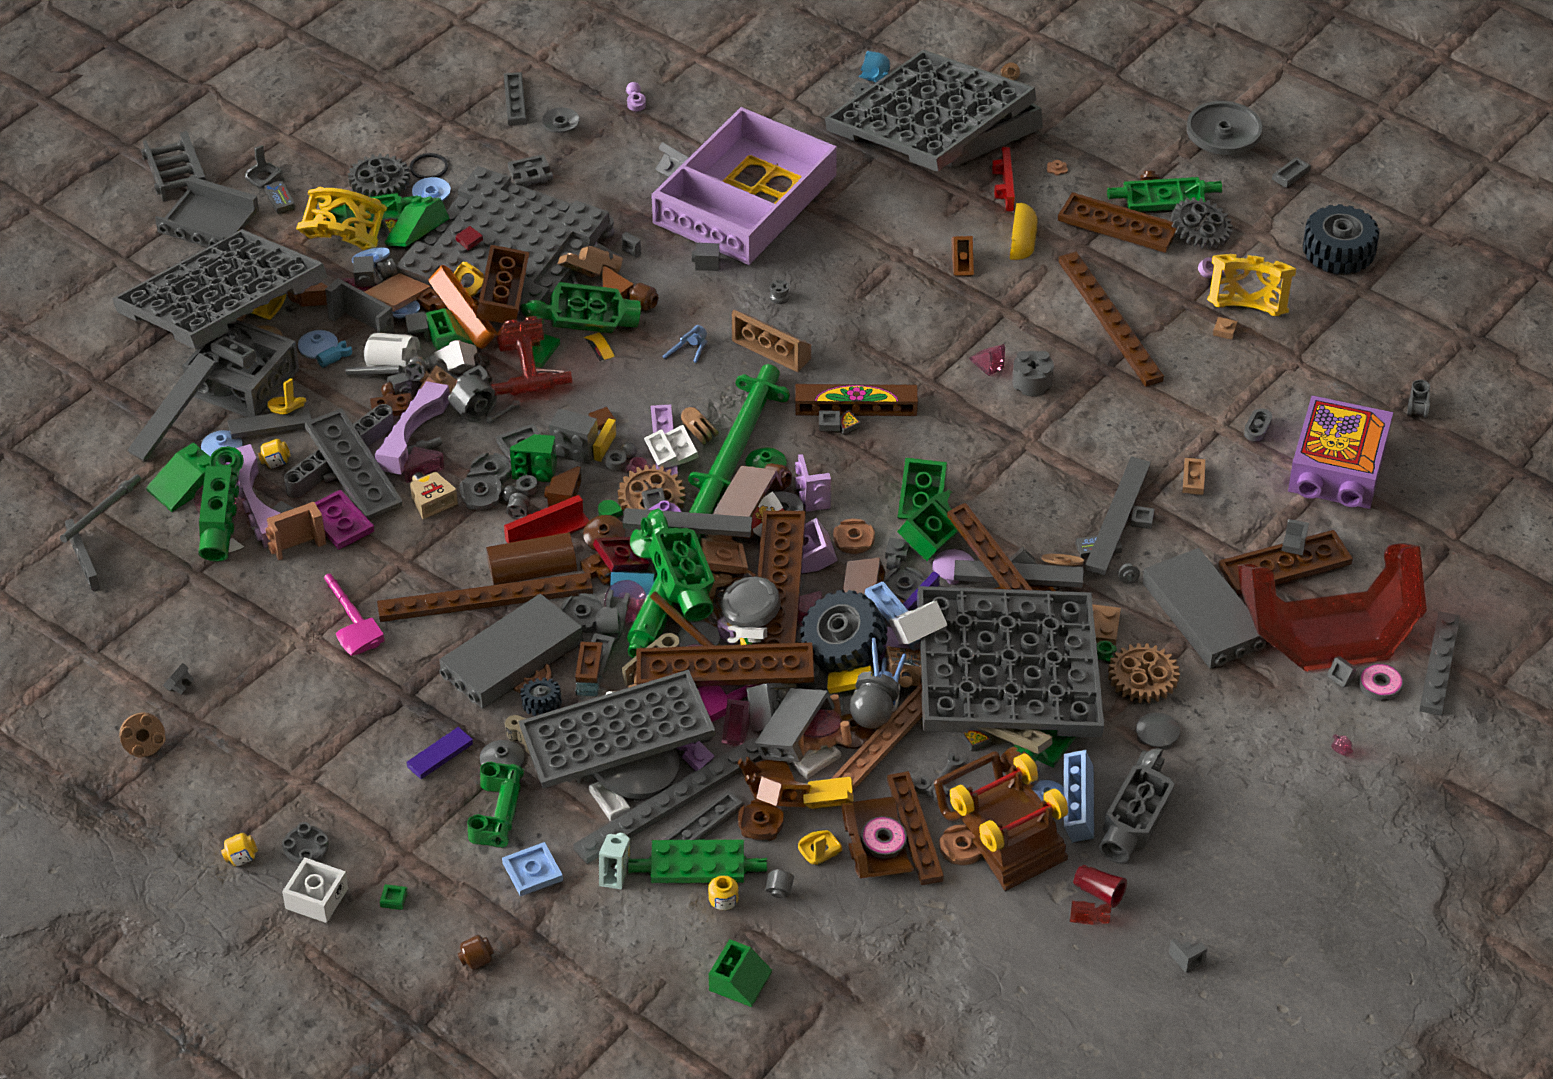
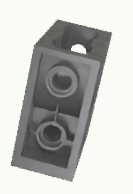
(237, 387)

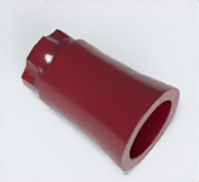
(1101, 884)

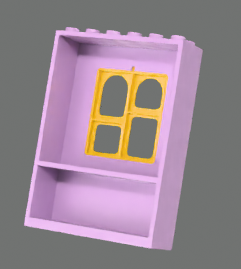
(712, 207)

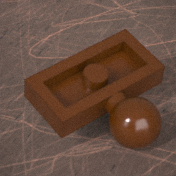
(398, 403)

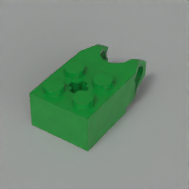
(929, 526)

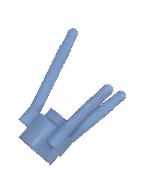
(694, 337)
(883, 669)

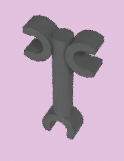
(929, 788)

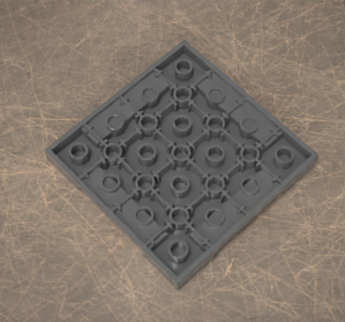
(930, 108)
(510, 219)
(218, 287)
(1011, 662)

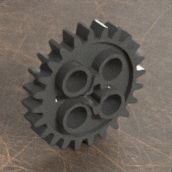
(379, 176)
(1214, 229)

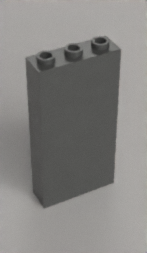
(1203, 607)
(510, 651)

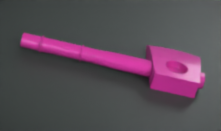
(357, 636)
(716, 700)

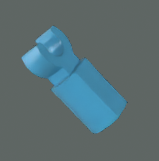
(333, 354)

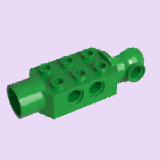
(585, 308)
(218, 503)
(680, 565)

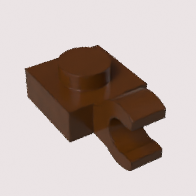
(430, 300)
(596, 567)

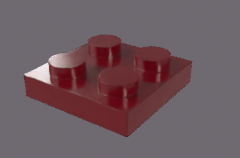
(619, 555)

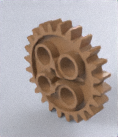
(671, 486)
(1143, 673)

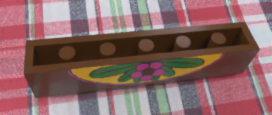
(857, 398)

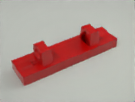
(1004, 190)

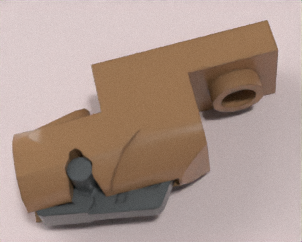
(592, 260)

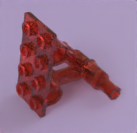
(522, 337)

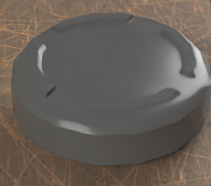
(750, 602)

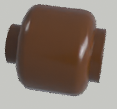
(646, 294)
(784, 474)
(475, 952)

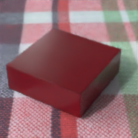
(469, 237)

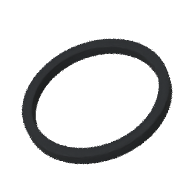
(428, 155)

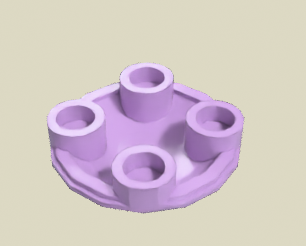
(945, 563)

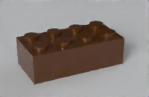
(502, 284)

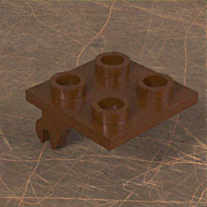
(766, 768)

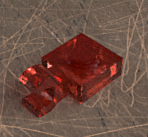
(1086, 913)

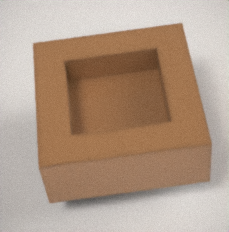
(1225, 328)

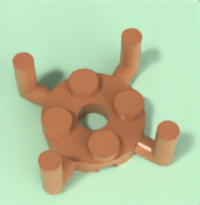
(807, 743)

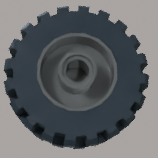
(1341, 239)
(843, 631)

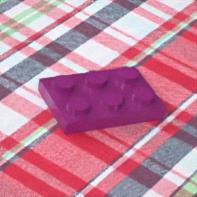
(343, 520)

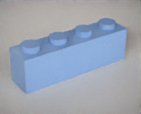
(1079, 795)

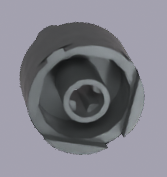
(1033, 372)
(472, 397)

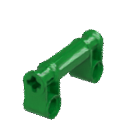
(497, 778)

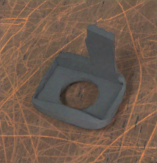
(262, 166)

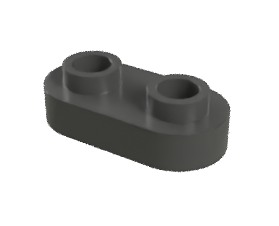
(1258, 424)

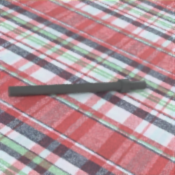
(123, 489)

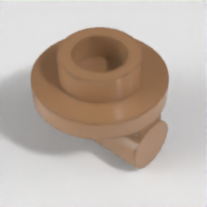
(1010, 71)

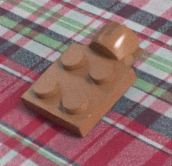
(724, 554)

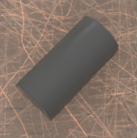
(234, 352)

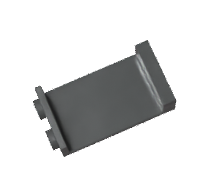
(347, 299)
(789, 723)

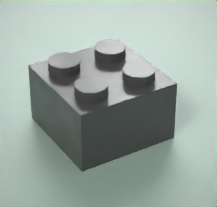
(574, 435)

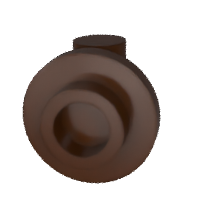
(1149, 175)

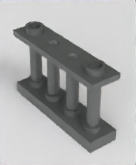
(188, 156)

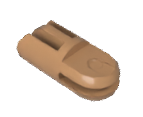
(698, 424)

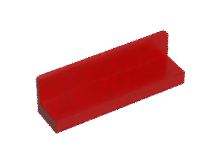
(553, 520)

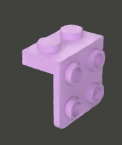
(814, 489)

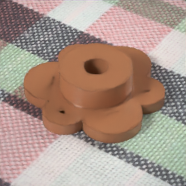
(1057, 167)

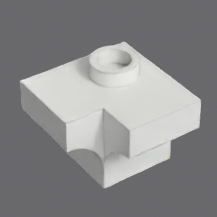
(458, 356)

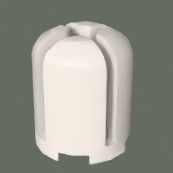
(390, 349)

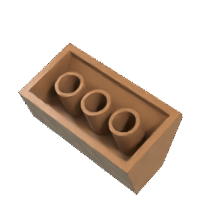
(770, 341)

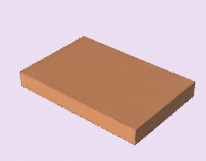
(398, 291)

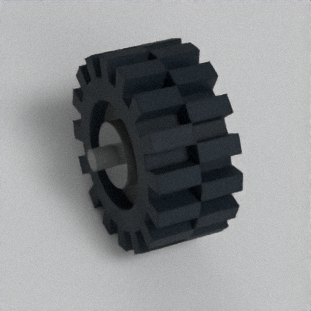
(541, 696)

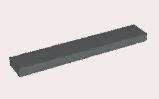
(172, 407)
(699, 522)
(1032, 573)

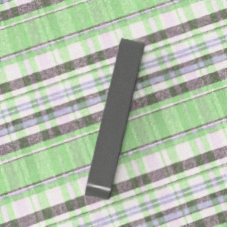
(311, 470)

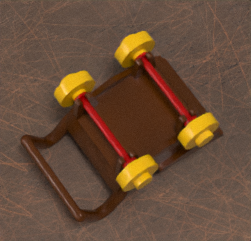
(1008, 819)

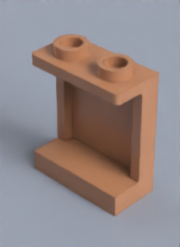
(295, 528)

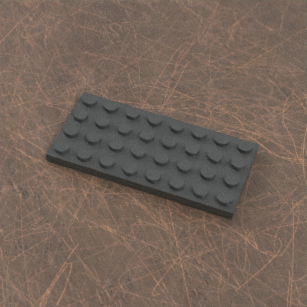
(616, 728)

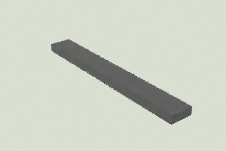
(1117, 516)

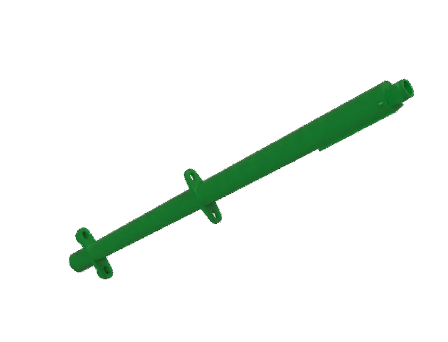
(651, 617)

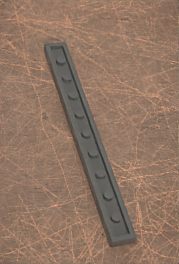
(669, 799)

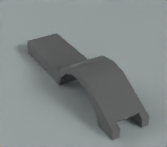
(609, 639)

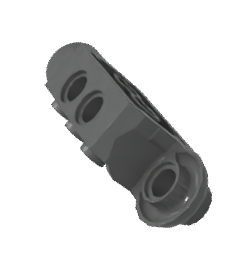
(1136, 807)

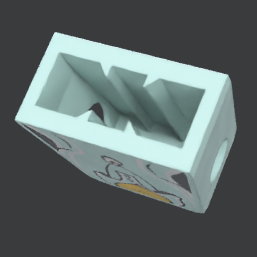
(614, 850)

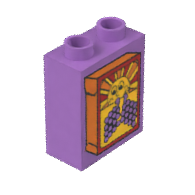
(1340, 452)

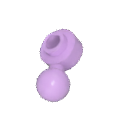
(635, 100)
(1206, 268)

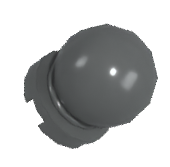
(873, 701)

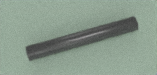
(374, 370)

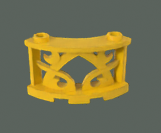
(331, 198)
(1230, 264)

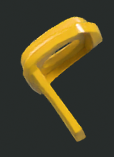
(466, 268)
(291, 403)
(819, 839)

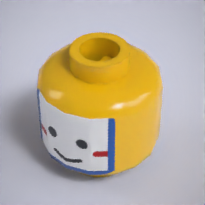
(274, 453)
(239, 849)
(723, 892)

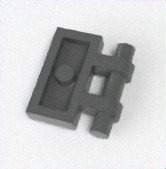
(528, 167)

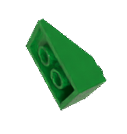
(417, 220)
(180, 477)
(920, 483)

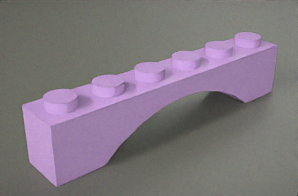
(428, 403)
(258, 511)

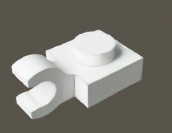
(752, 633)

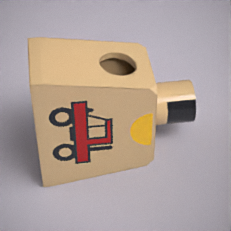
(432, 494)

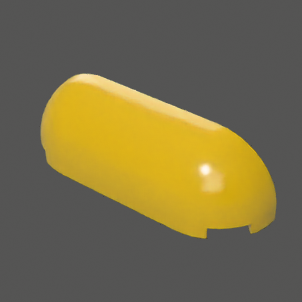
(1023, 232)

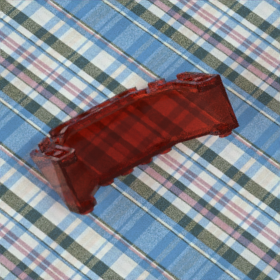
(1349, 625)

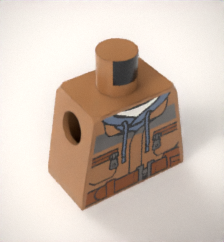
(911, 670)

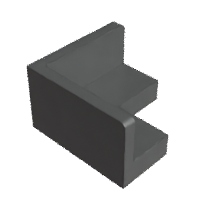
(764, 702)

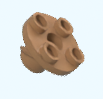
(142, 734)

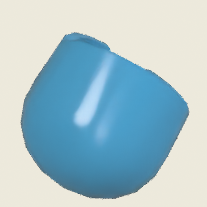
(875, 66)

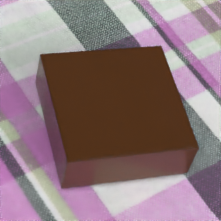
(602, 416)

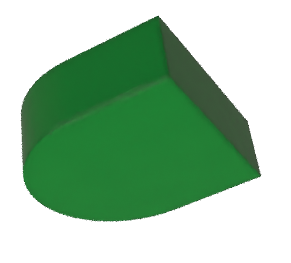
(609, 507)

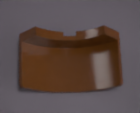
(855, 817)

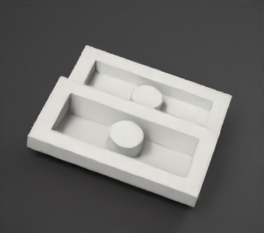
(671, 447)

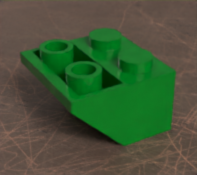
(445, 328)
(534, 457)
(739, 973)

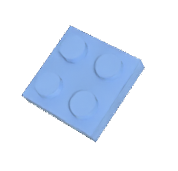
(532, 869)

